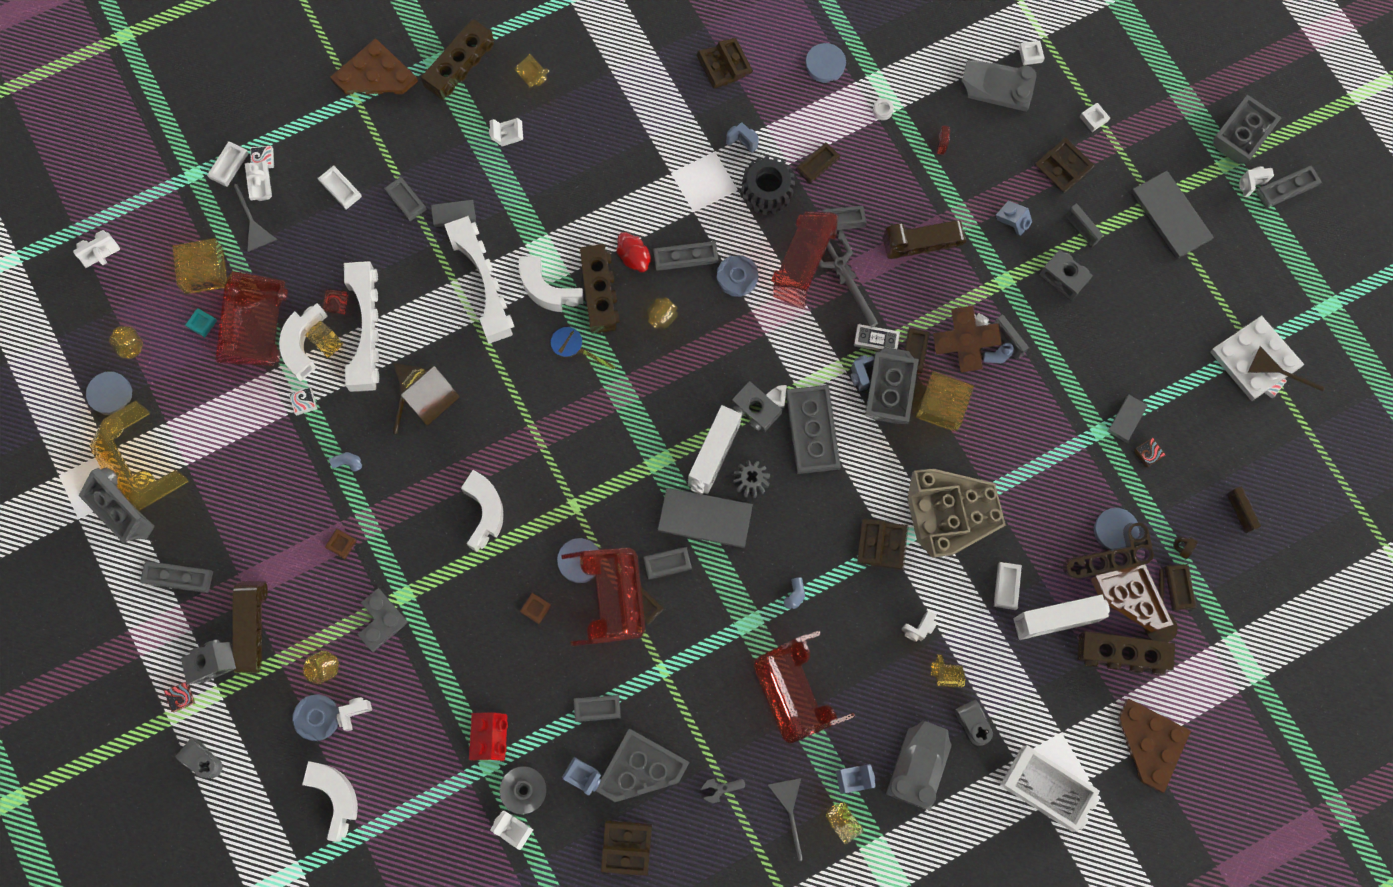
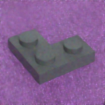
(386, 623)

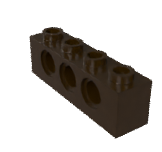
(446, 63)
(591, 257)
(1161, 652)

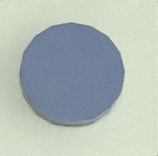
(825, 62)
(737, 275)
(108, 392)
(1110, 526)
(571, 568)
(316, 717)

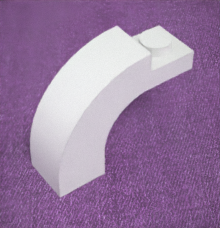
(542, 293)
(293, 338)
(492, 510)
(339, 791)

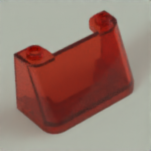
(249, 320)

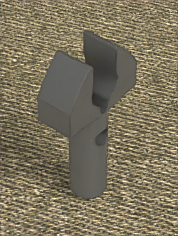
(722, 788)

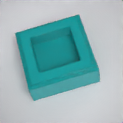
(201, 322)

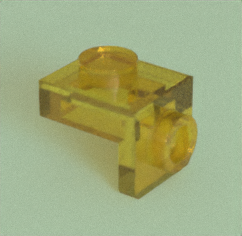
(531, 71)
(324, 339)
(948, 674)
(843, 822)

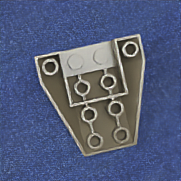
(952, 510)

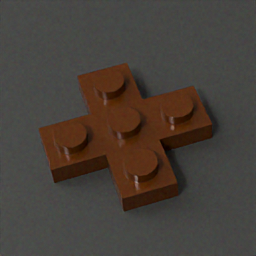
(967, 338)

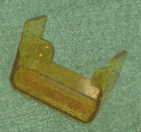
(141, 487)

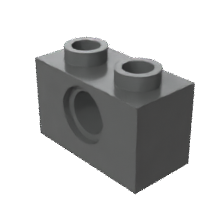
(1068, 285)
(752, 395)
(208, 662)

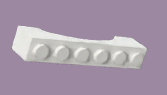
(463, 238)
(362, 372)

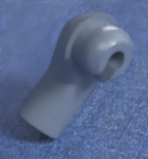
(1000, 355)
(347, 459)
(797, 595)

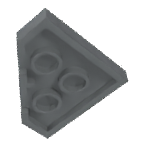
(640, 768)

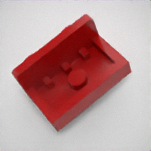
(488, 736)

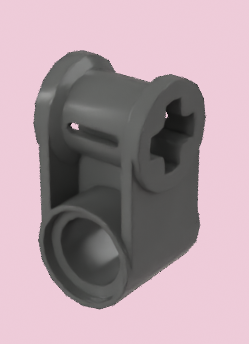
(973, 719)
(197, 756)

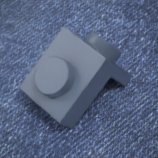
(746, 136)
(1015, 216)
(859, 375)
(582, 776)
(855, 779)

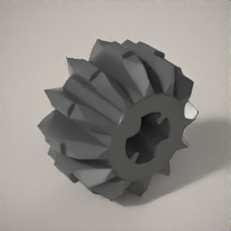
(760, 480)

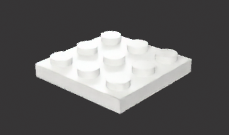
(1240, 349)

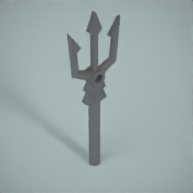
(847, 276)

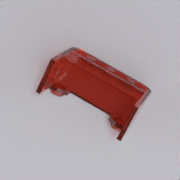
(804, 256)
(617, 594)
(790, 692)

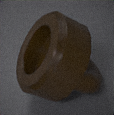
(1188, 547)

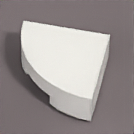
(777, 395)

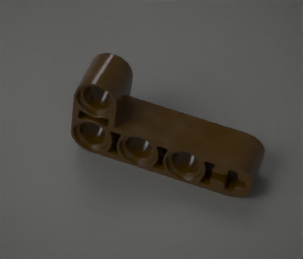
(922, 240)
(1107, 557)
(248, 625)

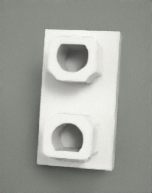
(258, 181)
(96, 249)

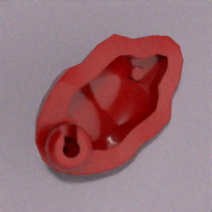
(633, 252)

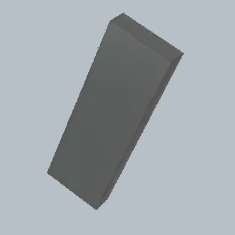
(1288, 186)
(685, 255)
(176, 577)

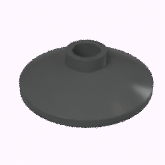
(511, 786)

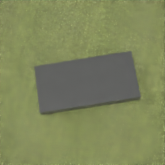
(1172, 214)
(813, 429)
(705, 517)

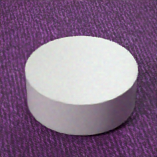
(883, 109)

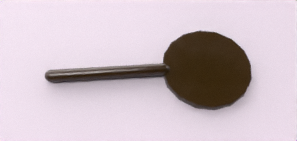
(1165, 634)

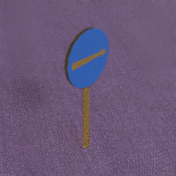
(568, 342)

